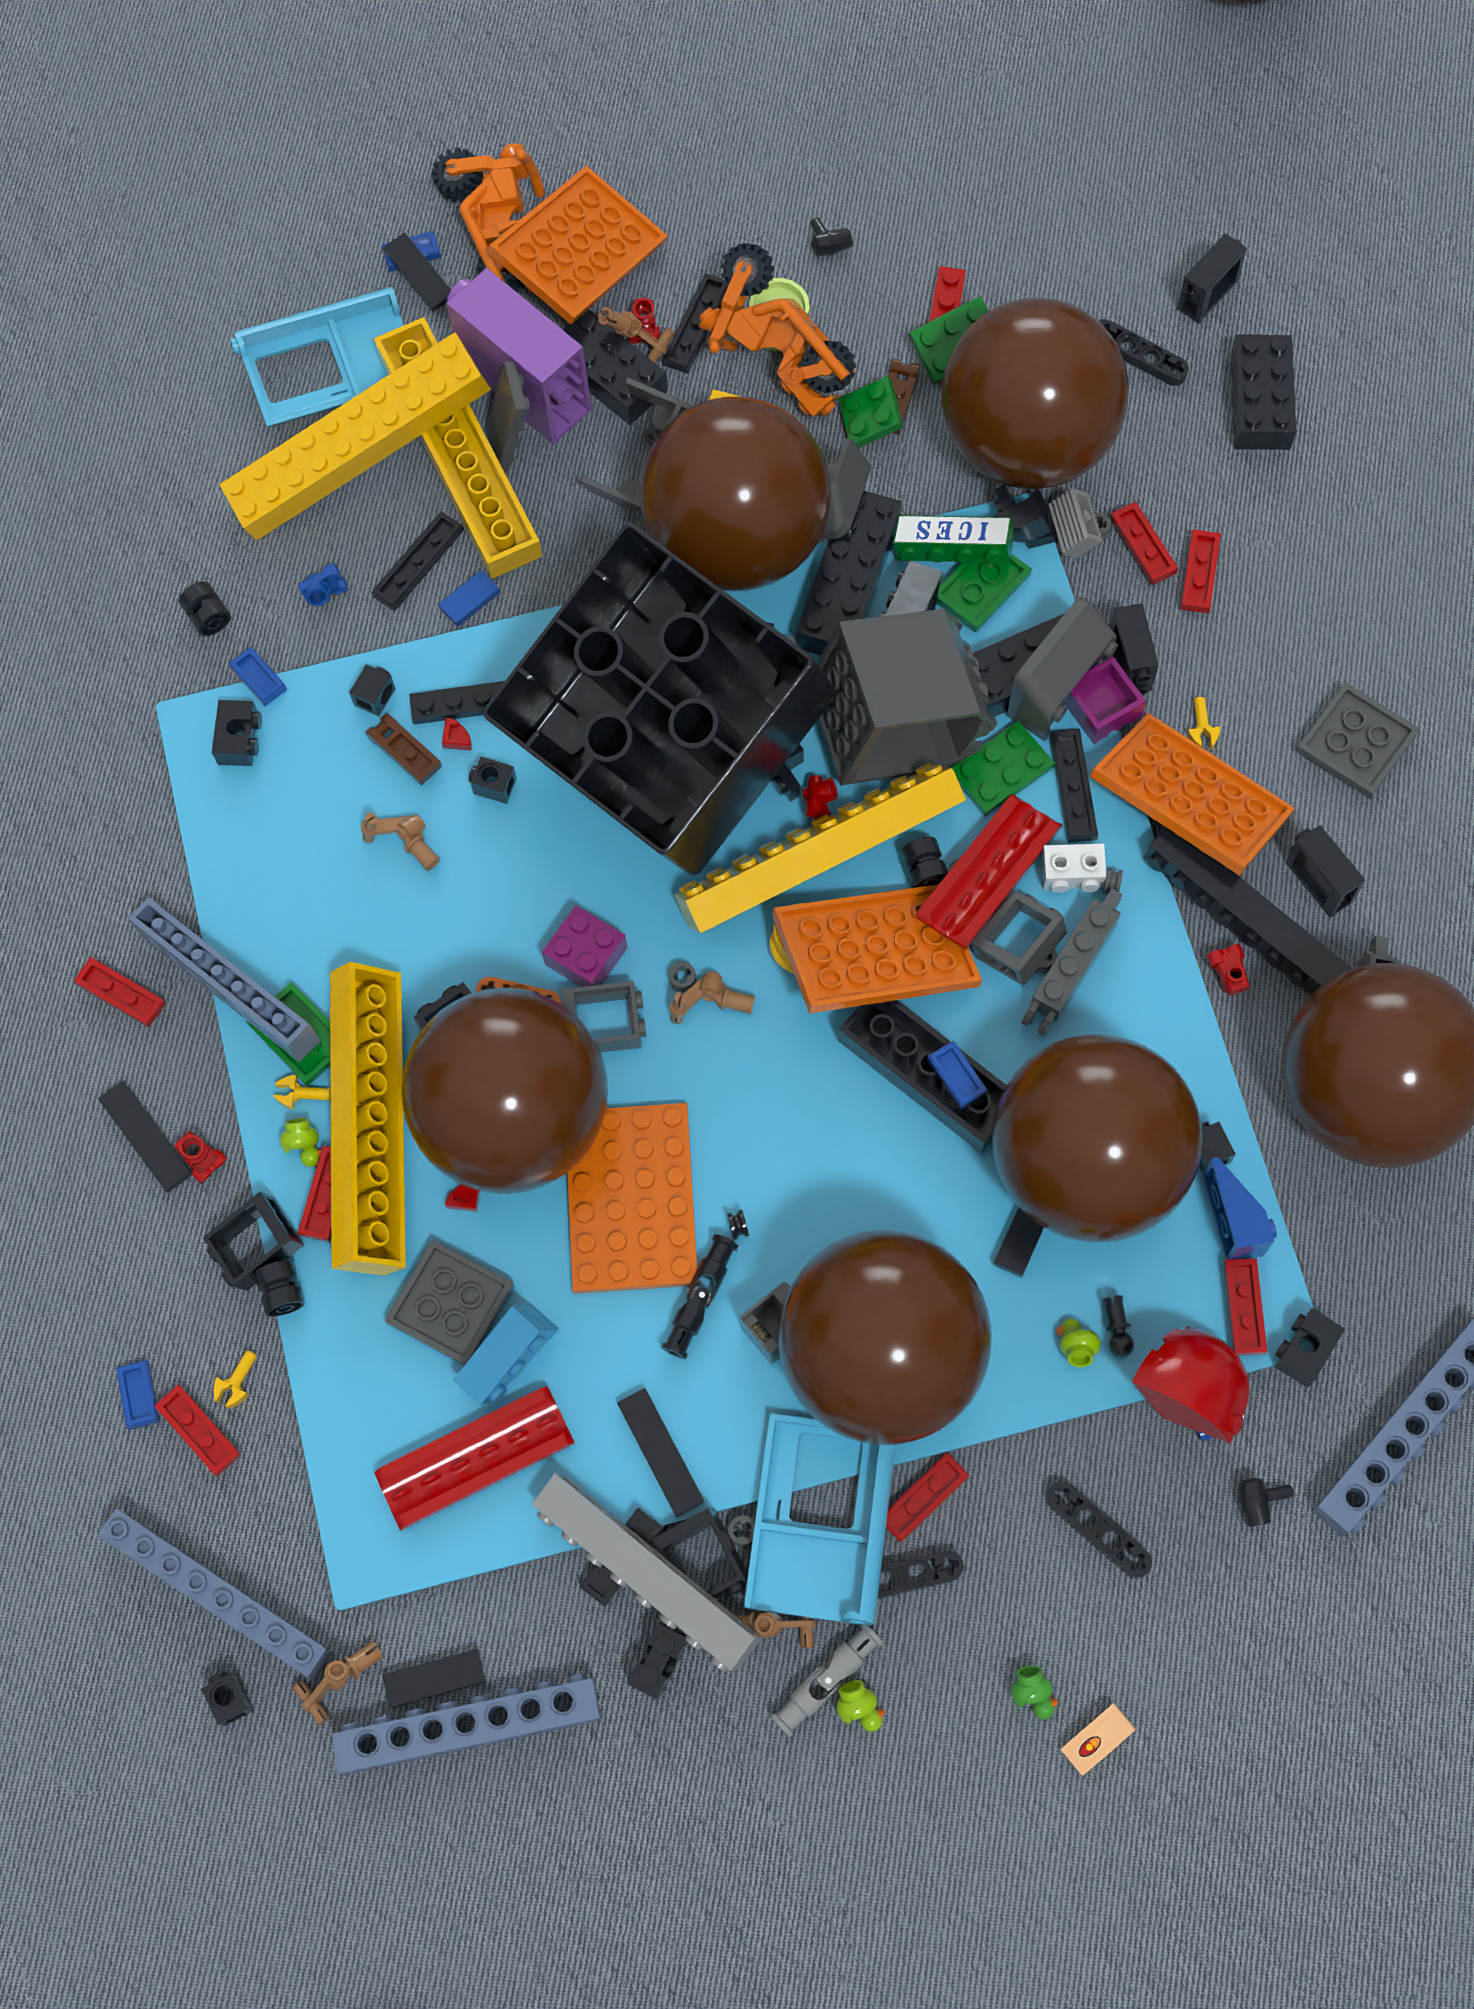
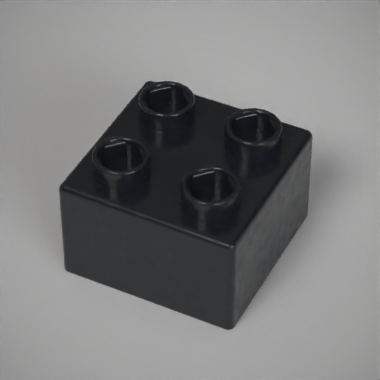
(661, 699)

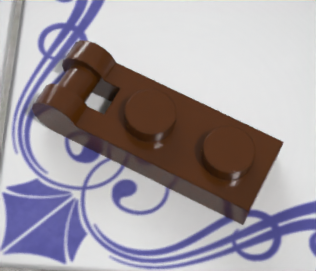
(903, 388)
(404, 749)

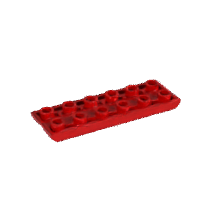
(988, 871)
(473, 1457)

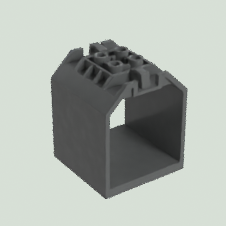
(902, 696)

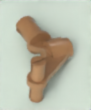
(630, 325)
(408, 829)
(709, 989)
(771, 1624)
(335, 1678)

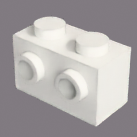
(1073, 867)

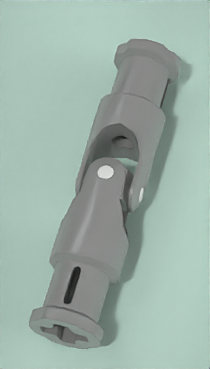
(842, 1663)

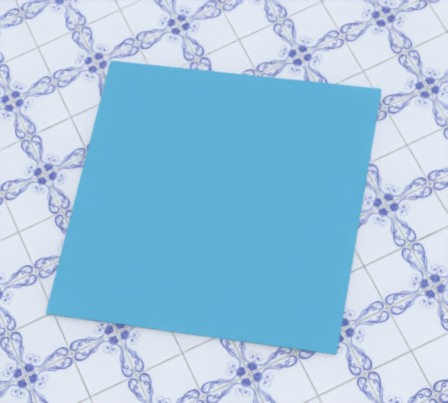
(773, 1099)

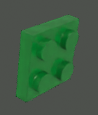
(871, 412)

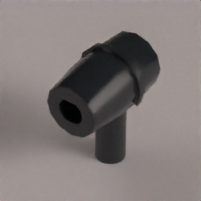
(829, 241)
(1256, 1499)

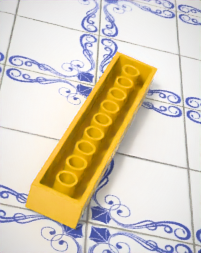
(355, 436)
(468, 468)
(819, 846)
(367, 1120)

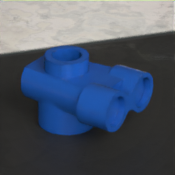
(320, 585)

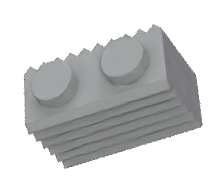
(1074, 523)

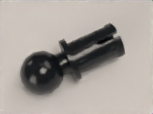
(1120, 1343)

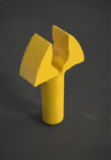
(1203, 725)
(299, 1092)
(235, 1381)

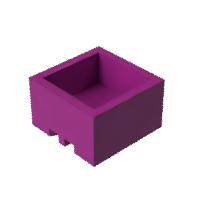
(1105, 700)

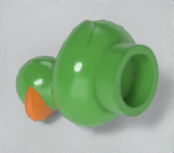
(1034, 1690)

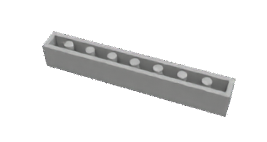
(646, 1572)

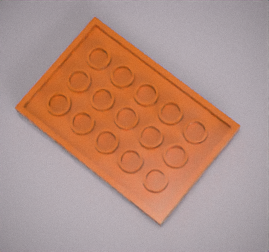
(577, 244)
(1193, 793)
(870, 950)
(634, 1203)

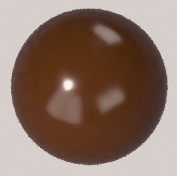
(1035, 393)
(736, 492)
(1383, 1065)
(504, 1090)
(1097, 1138)
(884, 1337)

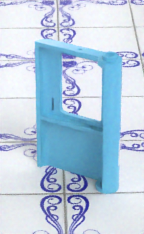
(349, 331)
(812, 1566)

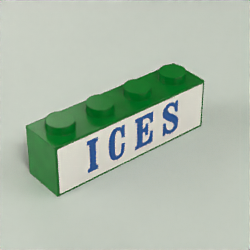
(954, 539)

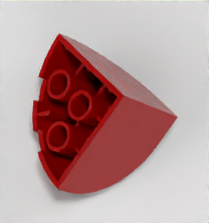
(1196, 1383)

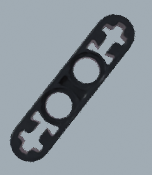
(1144, 347)
(1095, 1533)
(905, 1585)

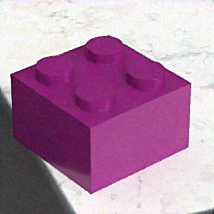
(584, 949)

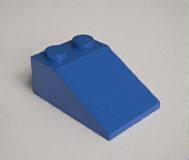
(1238, 1215)

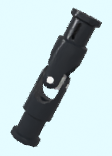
(691, 1315)

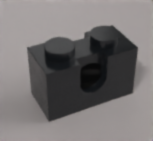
(230, 719)
(1323, 1336)
(648, 1672)

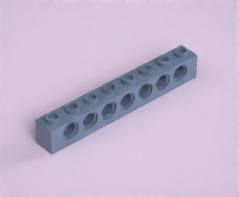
(224, 979)
(1333, 1506)
(215, 1594)
(352, 1759)

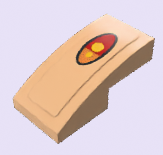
(1098, 1739)

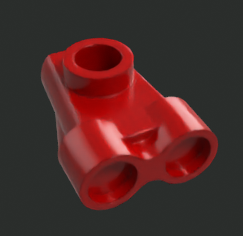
(645, 306)
(818, 796)
(1228, 963)
(205, 1161)

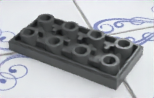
(507, 414)

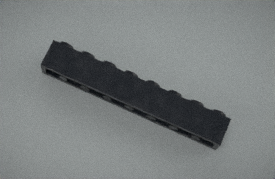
(1245, 912)

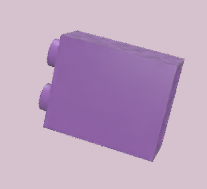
(505, 327)

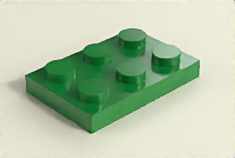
(938, 338)
(981, 589)
(1002, 768)
(318, 1058)

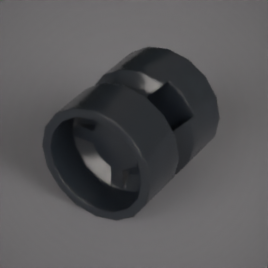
(204, 608)
(924, 861)
(278, 1284)

